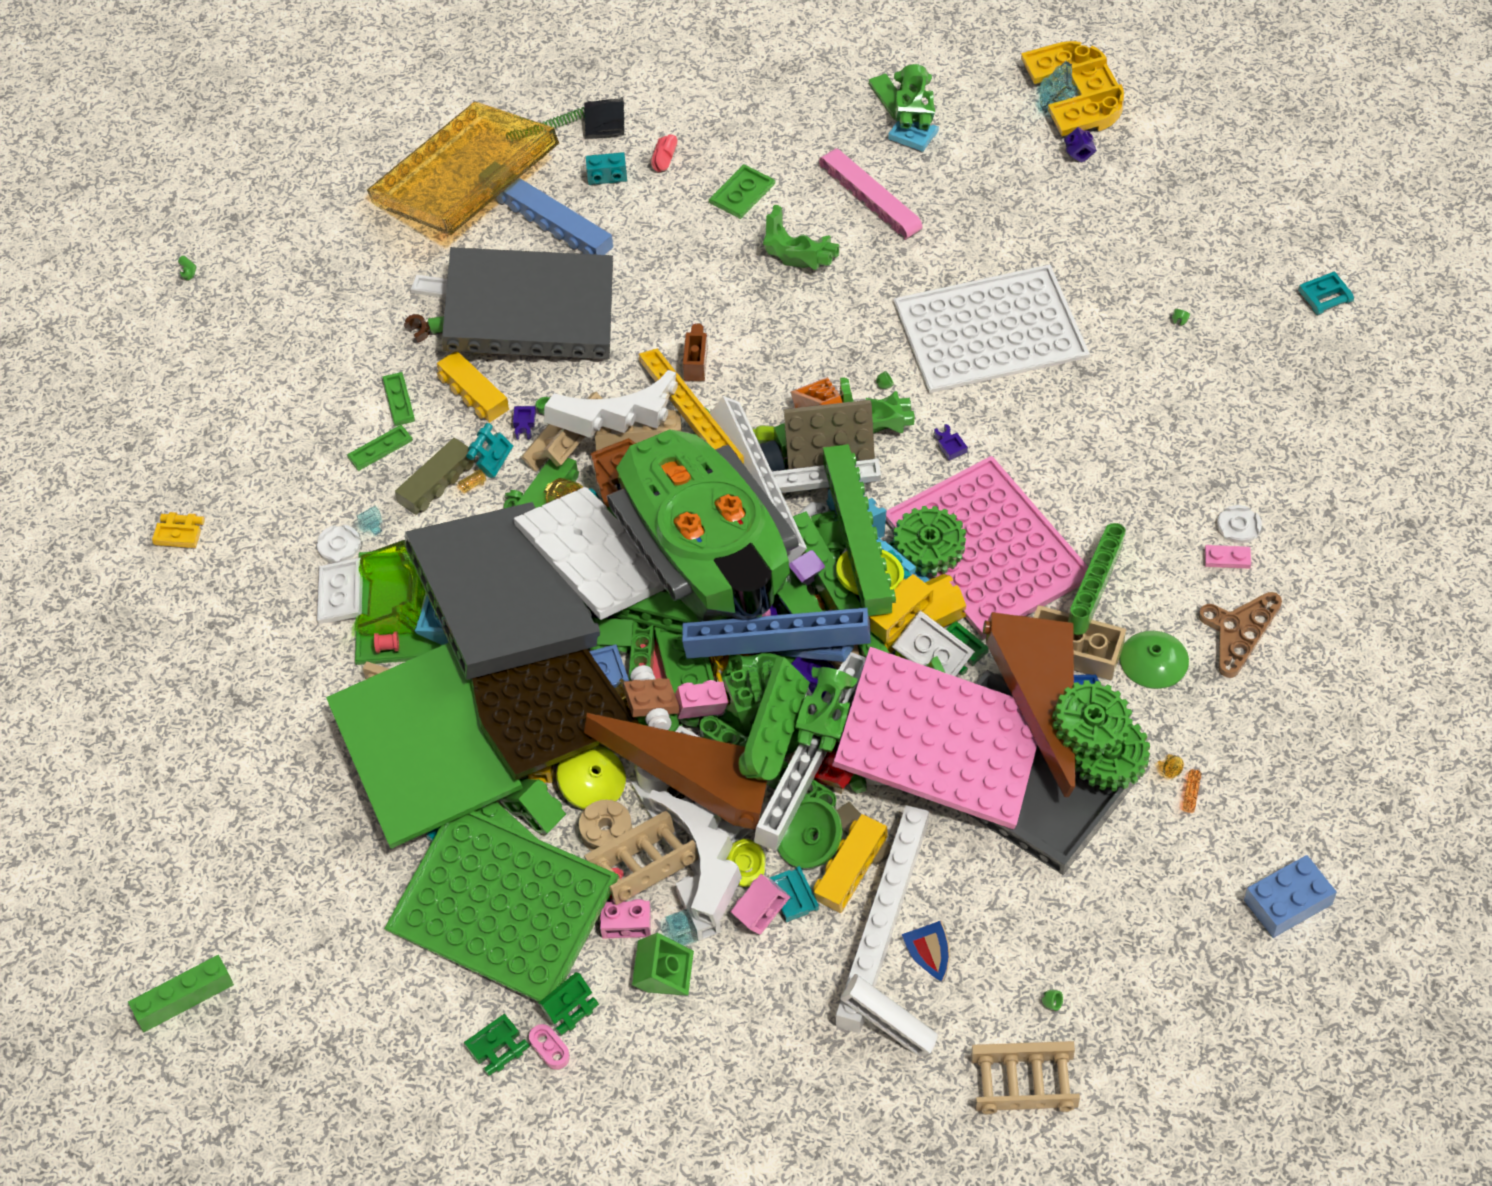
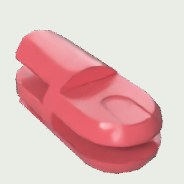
(663, 152)

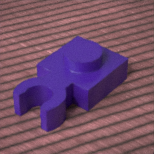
(523, 420)
(950, 445)

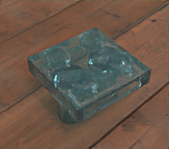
(1057, 86)

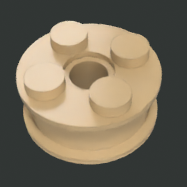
(603, 814)

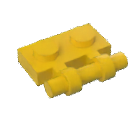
(178, 534)

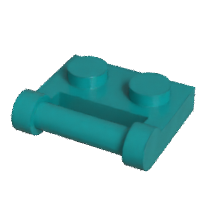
(1324, 287)

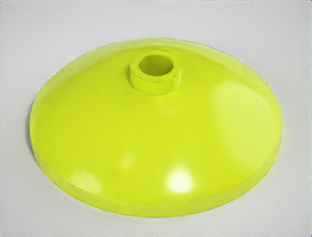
(846, 578)
(584, 787)

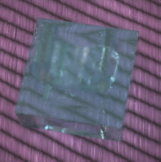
(370, 520)

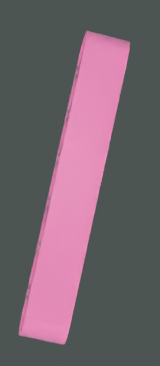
(871, 192)

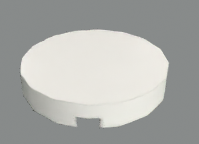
(1242, 530)
(338, 543)

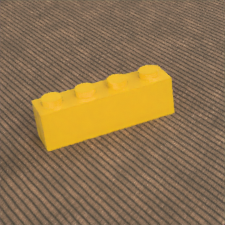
(472, 386)
(851, 863)

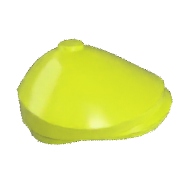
(748, 855)

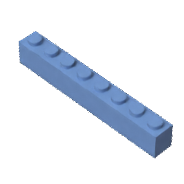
(556, 218)
(776, 633)

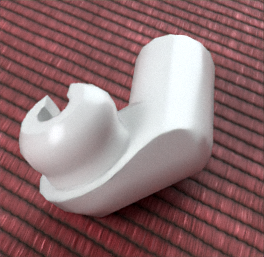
(815, 508)

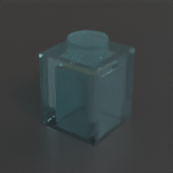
(681, 927)

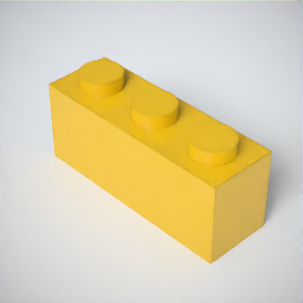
(911, 596)

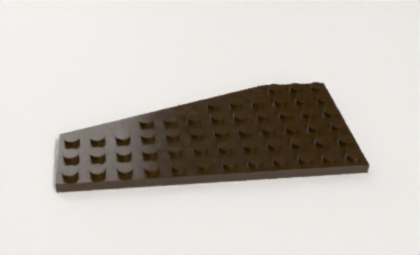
(541, 709)

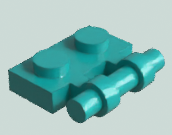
(494, 454)

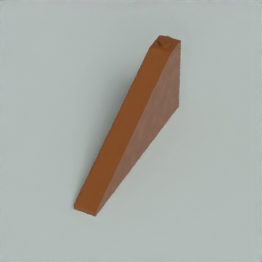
(1037, 668)
(690, 764)

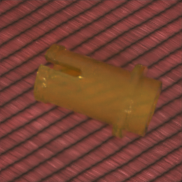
(472, 481)

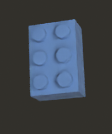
(1290, 896)

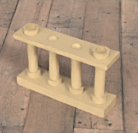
(553, 444)
(636, 840)
(1035, 1054)

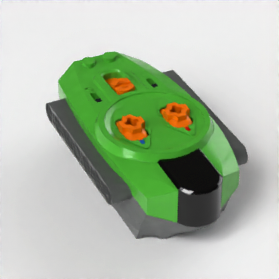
(703, 525)

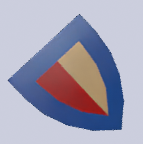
(929, 948)

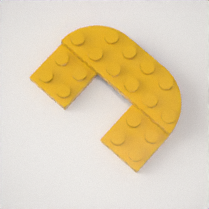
(1099, 96)

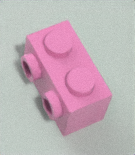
(701, 699)
(760, 904)
(626, 919)

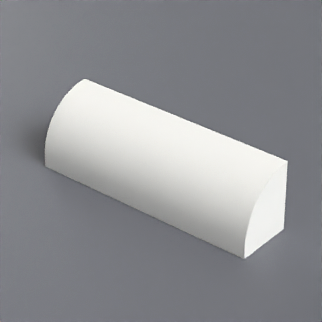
(889, 1016)

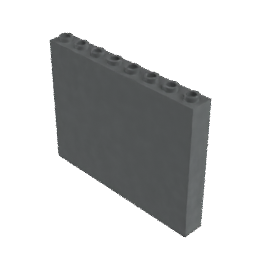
(528, 303)
(497, 593)
(1049, 824)

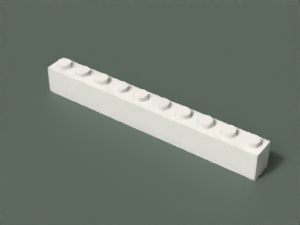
(733, 421)
(800, 773)
(885, 908)

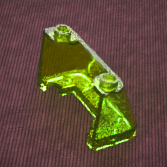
(393, 592)

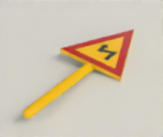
(715, 670)

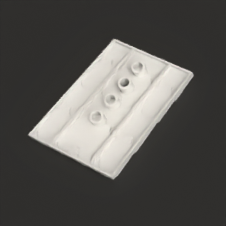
(590, 552)

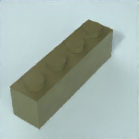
(434, 477)

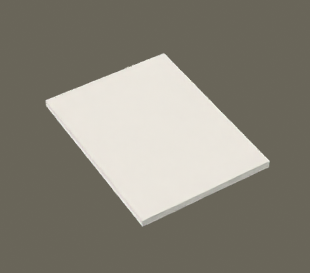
(990, 328)

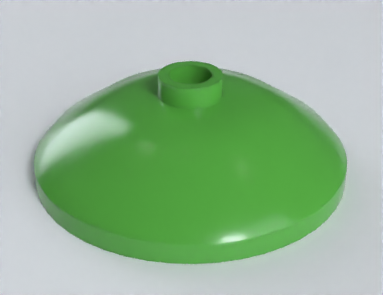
(1152, 668)
(798, 842)

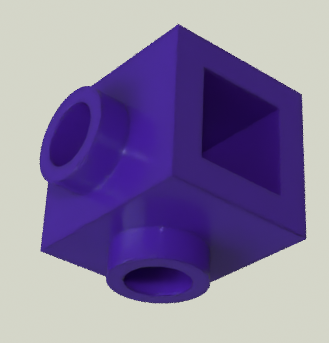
(1080, 144)

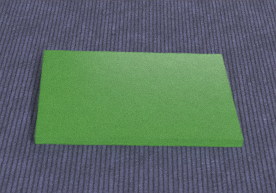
(420, 745)
(502, 904)

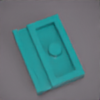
(801, 896)

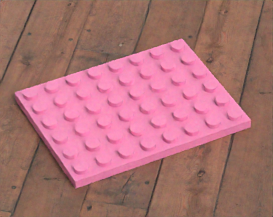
(1010, 547)
(938, 738)

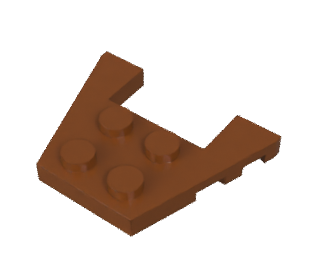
(605, 464)

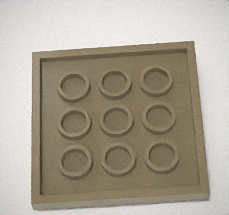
(826, 426)

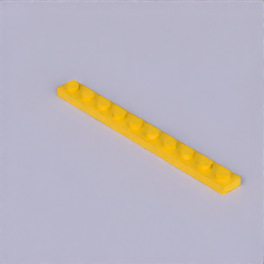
(688, 403)

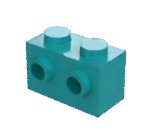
(606, 168)

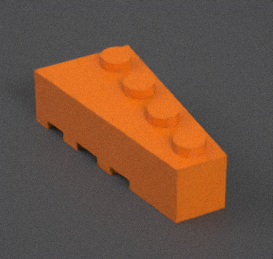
(815, 394)

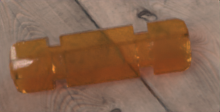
(1191, 790)

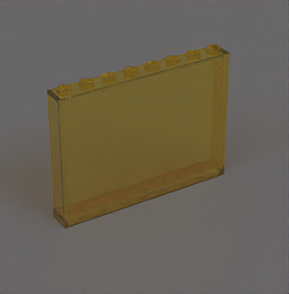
(463, 167)

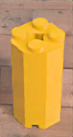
(946, 604)

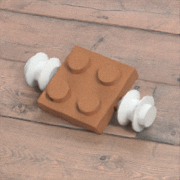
(651, 697)

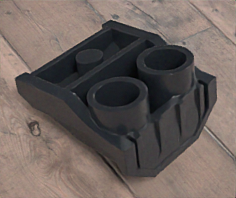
(604, 118)

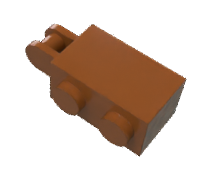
(695, 354)

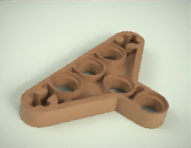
(1245, 621)

